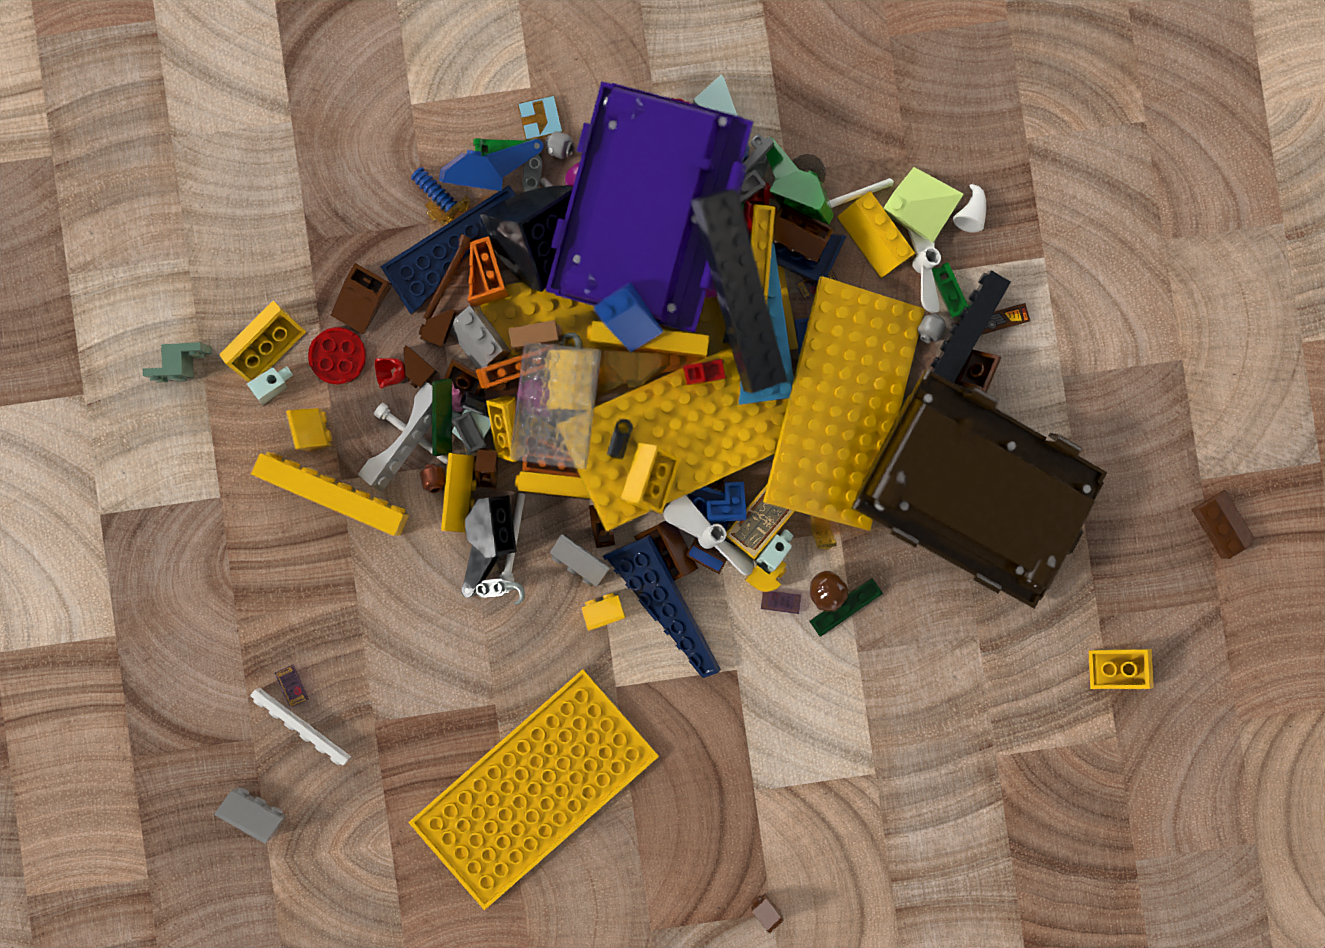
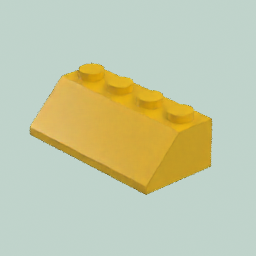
(875, 234)
(262, 342)
(458, 492)

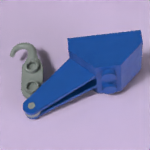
(488, 170)

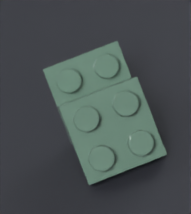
(177, 362)

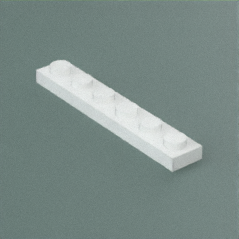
(306, 731)

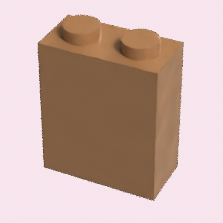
(540, 333)

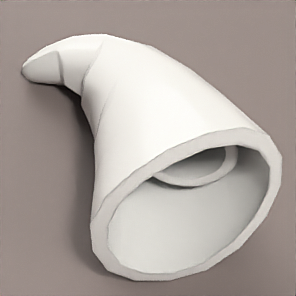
(973, 215)

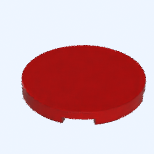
(337, 356)

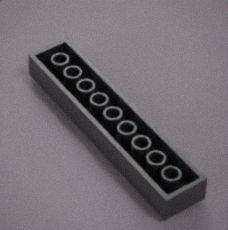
(739, 290)

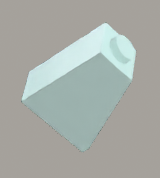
(716, 97)

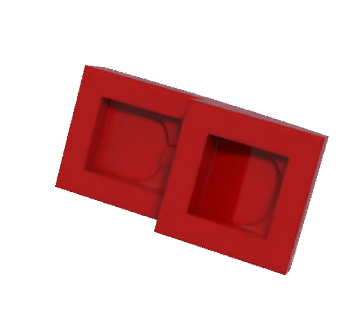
(704, 372)

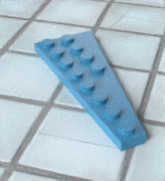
(776, 312)

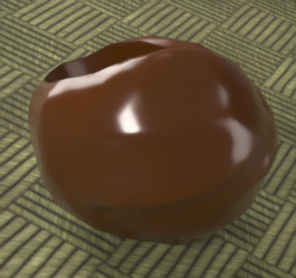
(828, 591)

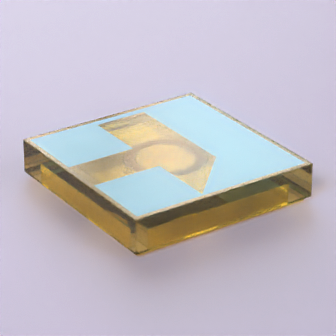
(540, 117)

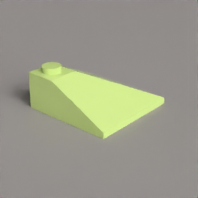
(922, 204)

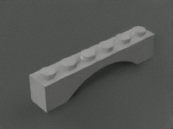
(382, 468)

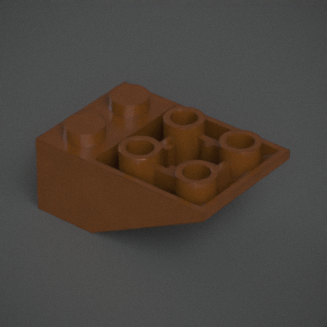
(360, 298)

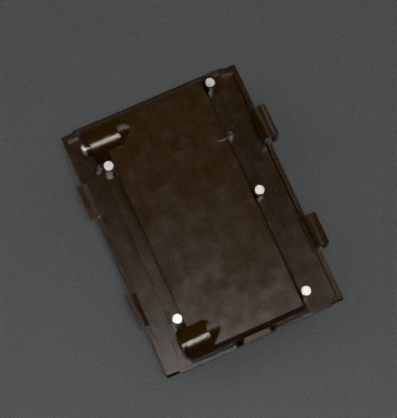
(980, 488)

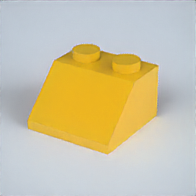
(603, 611)

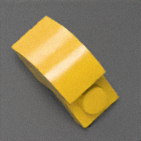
(766, 582)

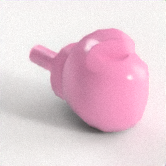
(456, 398)

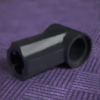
(474, 403)
(619, 440)

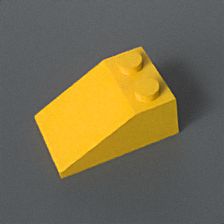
(309, 429)
(1121, 669)

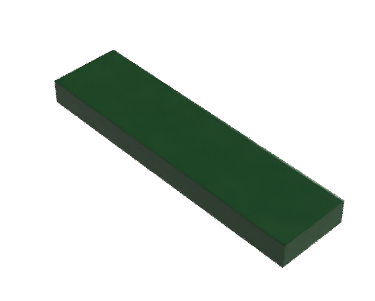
(441, 417)
(856, 600)

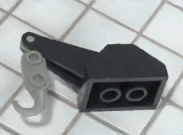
(491, 534)

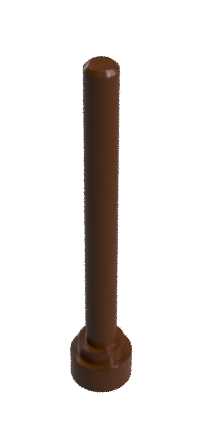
(464, 244)

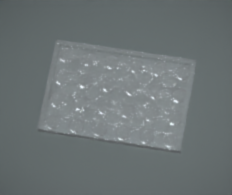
(555, 405)

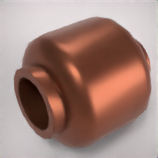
(433, 478)

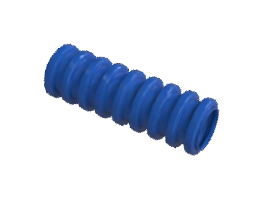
(433, 189)

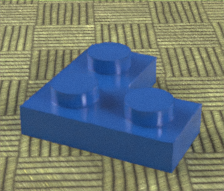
(731, 508)

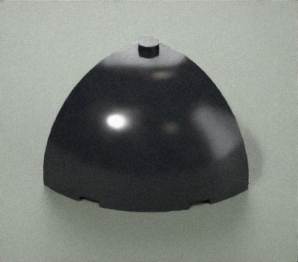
(525, 229)

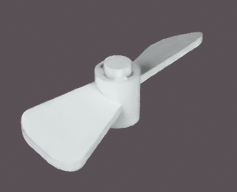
(925, 260)
(687, 517)

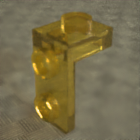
(447, 217)
(822, 533)

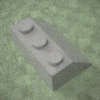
(478, 338)
(579, 560)
(251, 814)

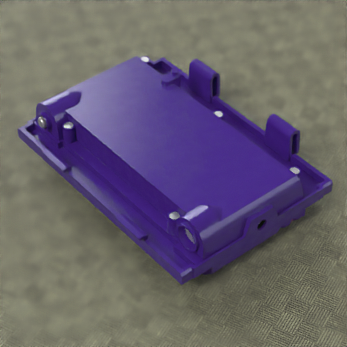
(634, 204)

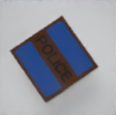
(709, 558)

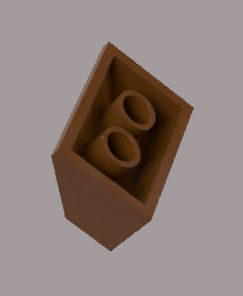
(800, 233)
(1223, 525)
(671, 548)

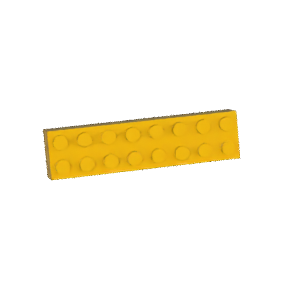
(326, 492)

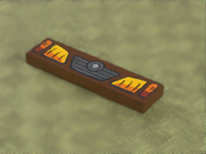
(1006, 318)

